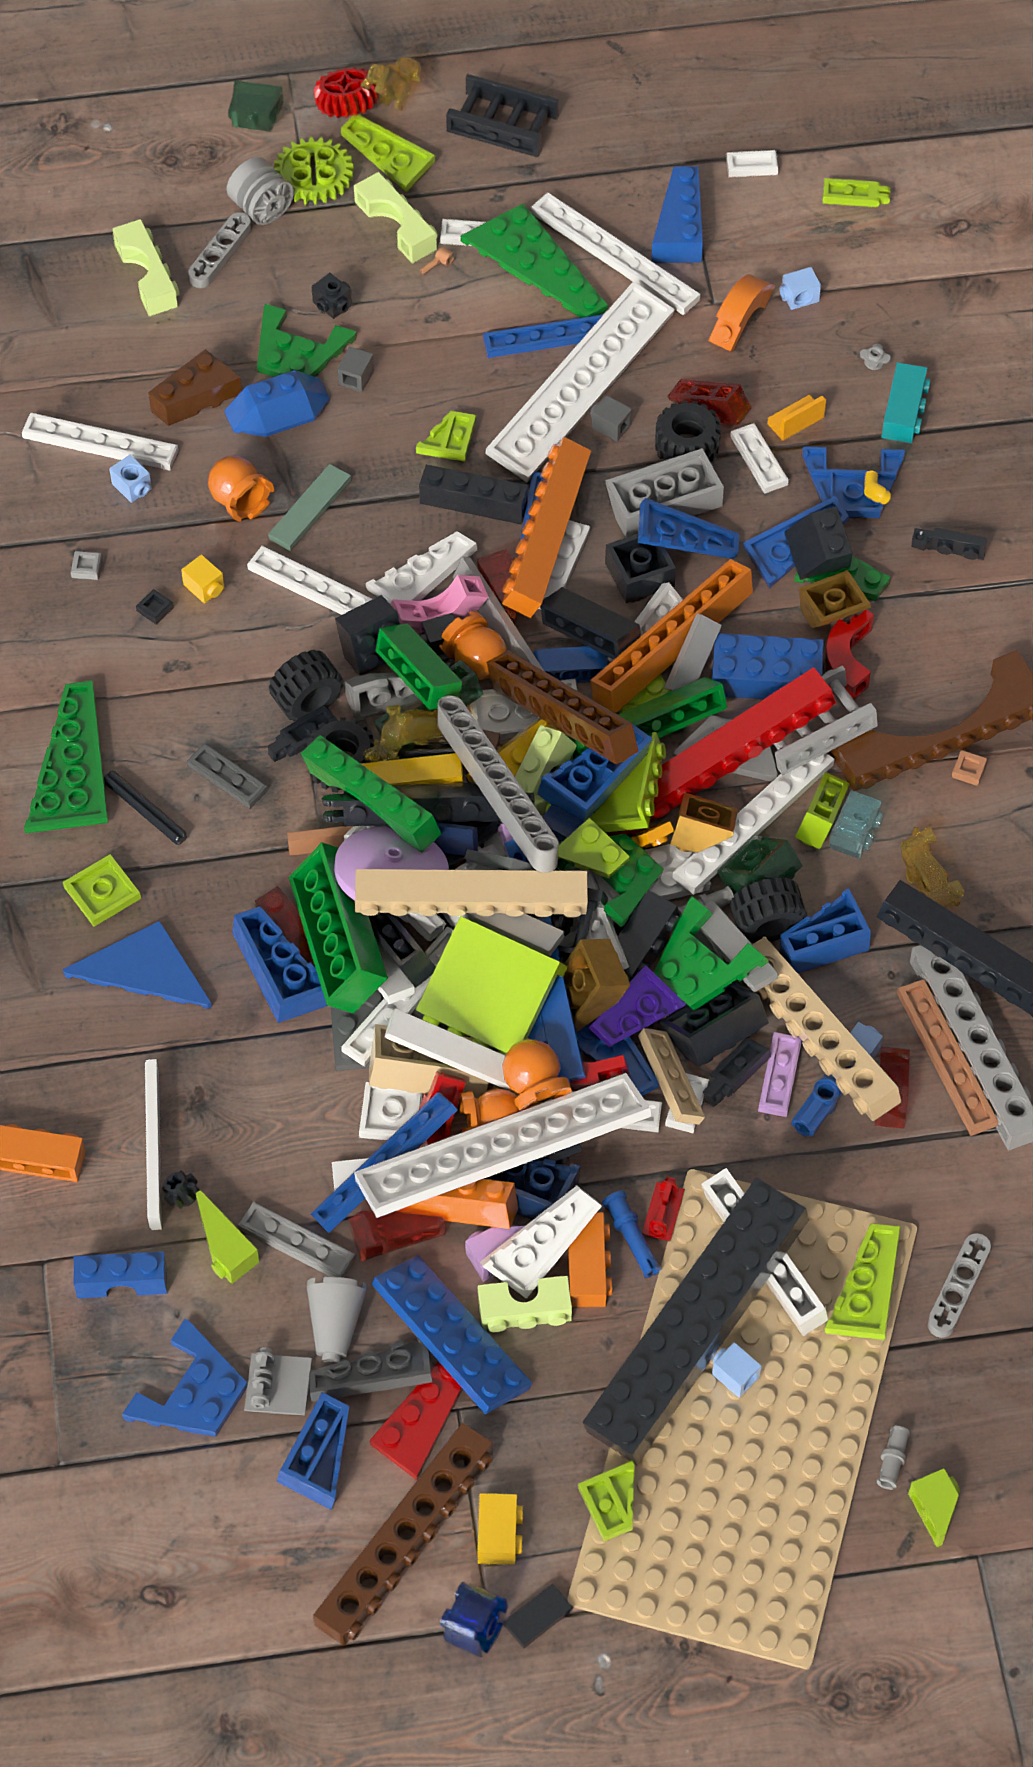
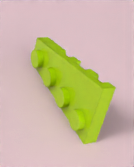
(389, 152)
(866, 1297)

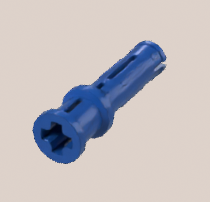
(626, 1222)

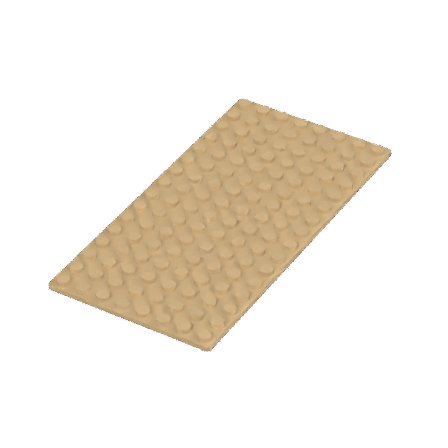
(753, 1491)

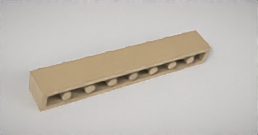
(470, 892)

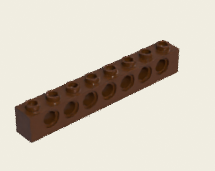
(563, 707)
(463, 1444)

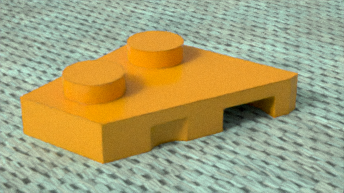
(653, 835)

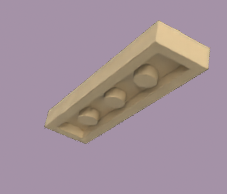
(671, 1076)

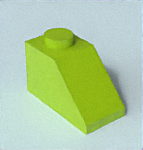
(935, 1502)

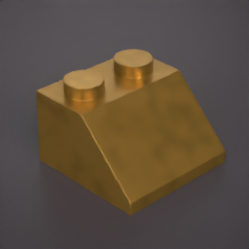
(831, 599)
(702, 824)

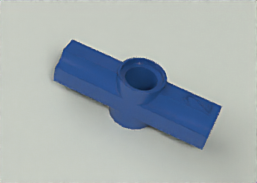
(816, 1108)

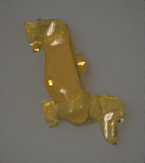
(393, 80)
(403, 728)
(927, 871)

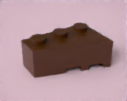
(194, 387)

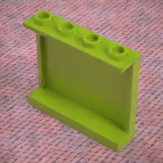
(633, 799)
(488, 987)

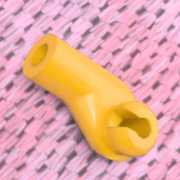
(874, 490)

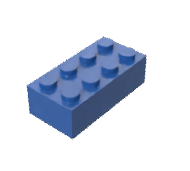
(762, 664)

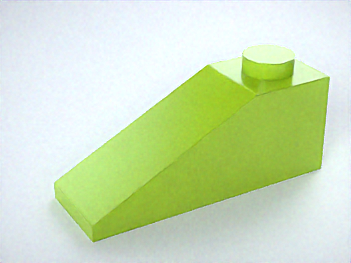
(822, 810)
(229, 1248)

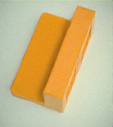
(797, 416)

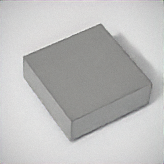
(86, 565)

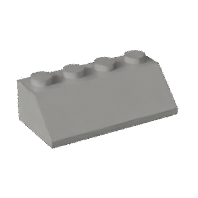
(680, 483)

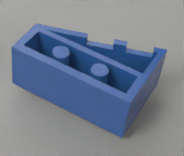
(827, 935)
(316, 1454)

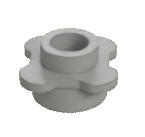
(874, 357)

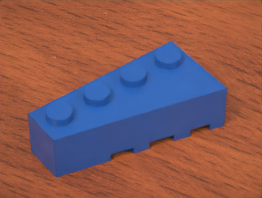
(679, 225)
(281, 972)

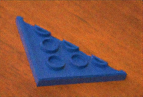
(143, 965)

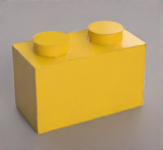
(498, 1529)

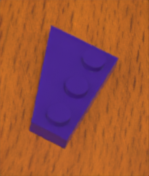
(640, 1006)

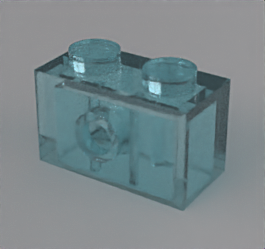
(855, 825)

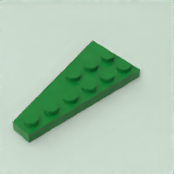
(535, 258)
(71, 774)

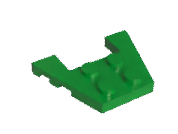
(286, 352)
(629, 881)
(693, 969)

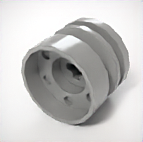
(260, 190)

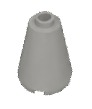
(334, 1314)

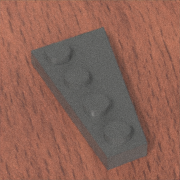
(391, 1369)

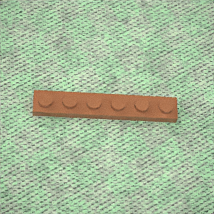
(947, 1057)

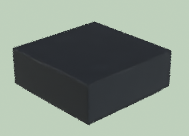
(154, 606)

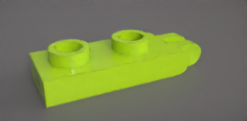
(855, 193)

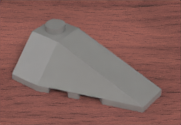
(373, 692)

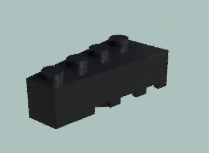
(648, 931)

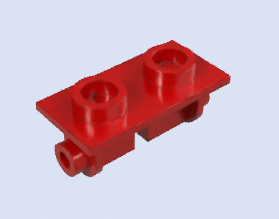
(663, 1210)

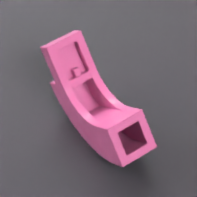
(462, 596)

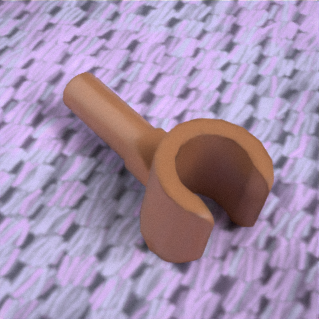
(442, 256)

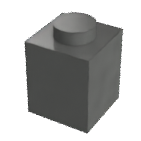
(355, 369)
(611, 418)

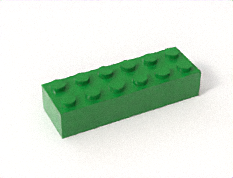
(336, 934)

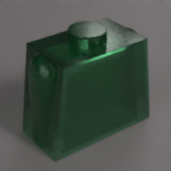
(255, 105)

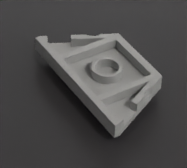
(760, 767)

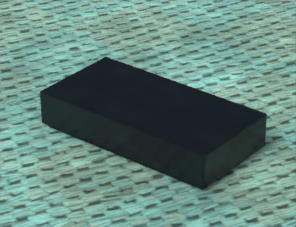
(538, 1616)

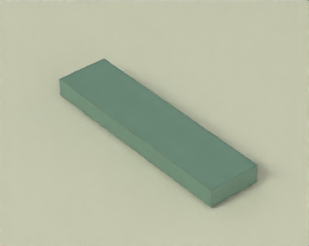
(309, 507)

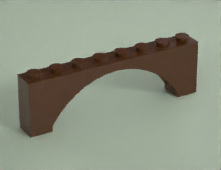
(884, 756)

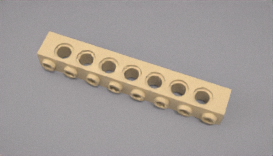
(873, 1100)

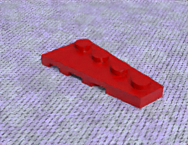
(416, 1424)

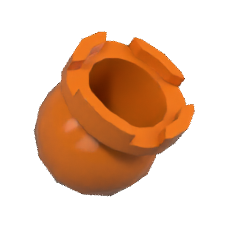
(239, 487)
(473, 643)
(533, 1072)
(486, 1108)

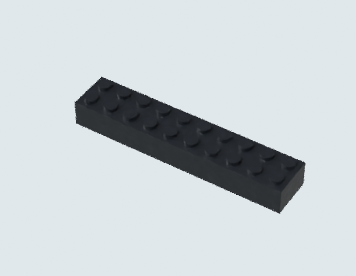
(696, 1321)

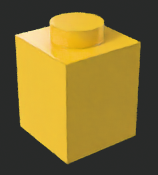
(203, 579)

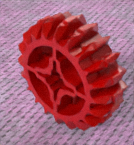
(342, 93)

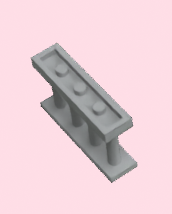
(833, 734)

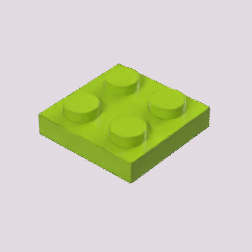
(102, 890)

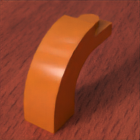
(737, 308)

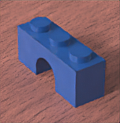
(140, 1271)

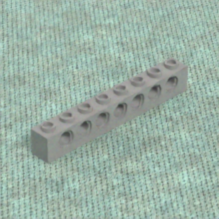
(1013, 1129)

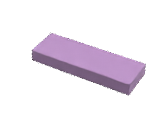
(780, 1074)

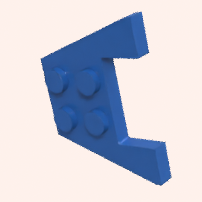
(849, 484)
(202, 1396)

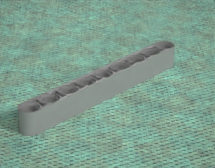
(498, 784)

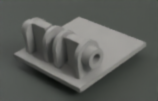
(277, 1383)

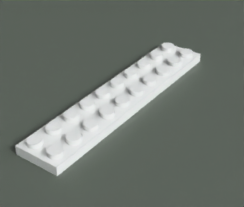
(579, 381)
(501, 1145)

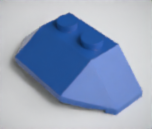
(277, 404)

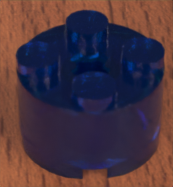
(473, 1619)

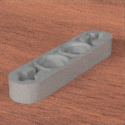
(225, 252)
(959, 1285)

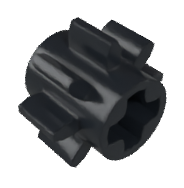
(180, 1189)

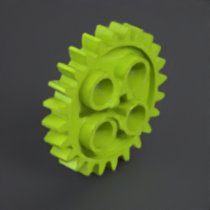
(332, 164)

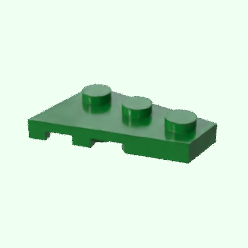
(869, 579)

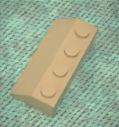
(411, 1071)

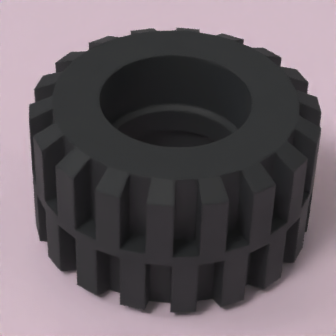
(687, 419)
(305, 684)
(345, 736)
(768, 908)

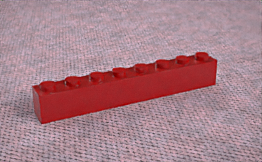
(742, 739)

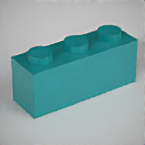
(905, 403)

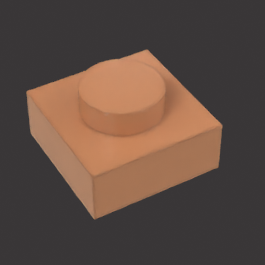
(969, 768)

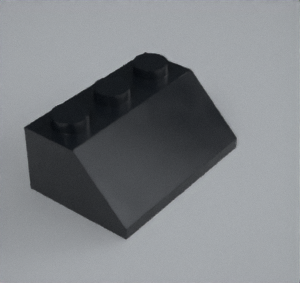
(716, 1024)

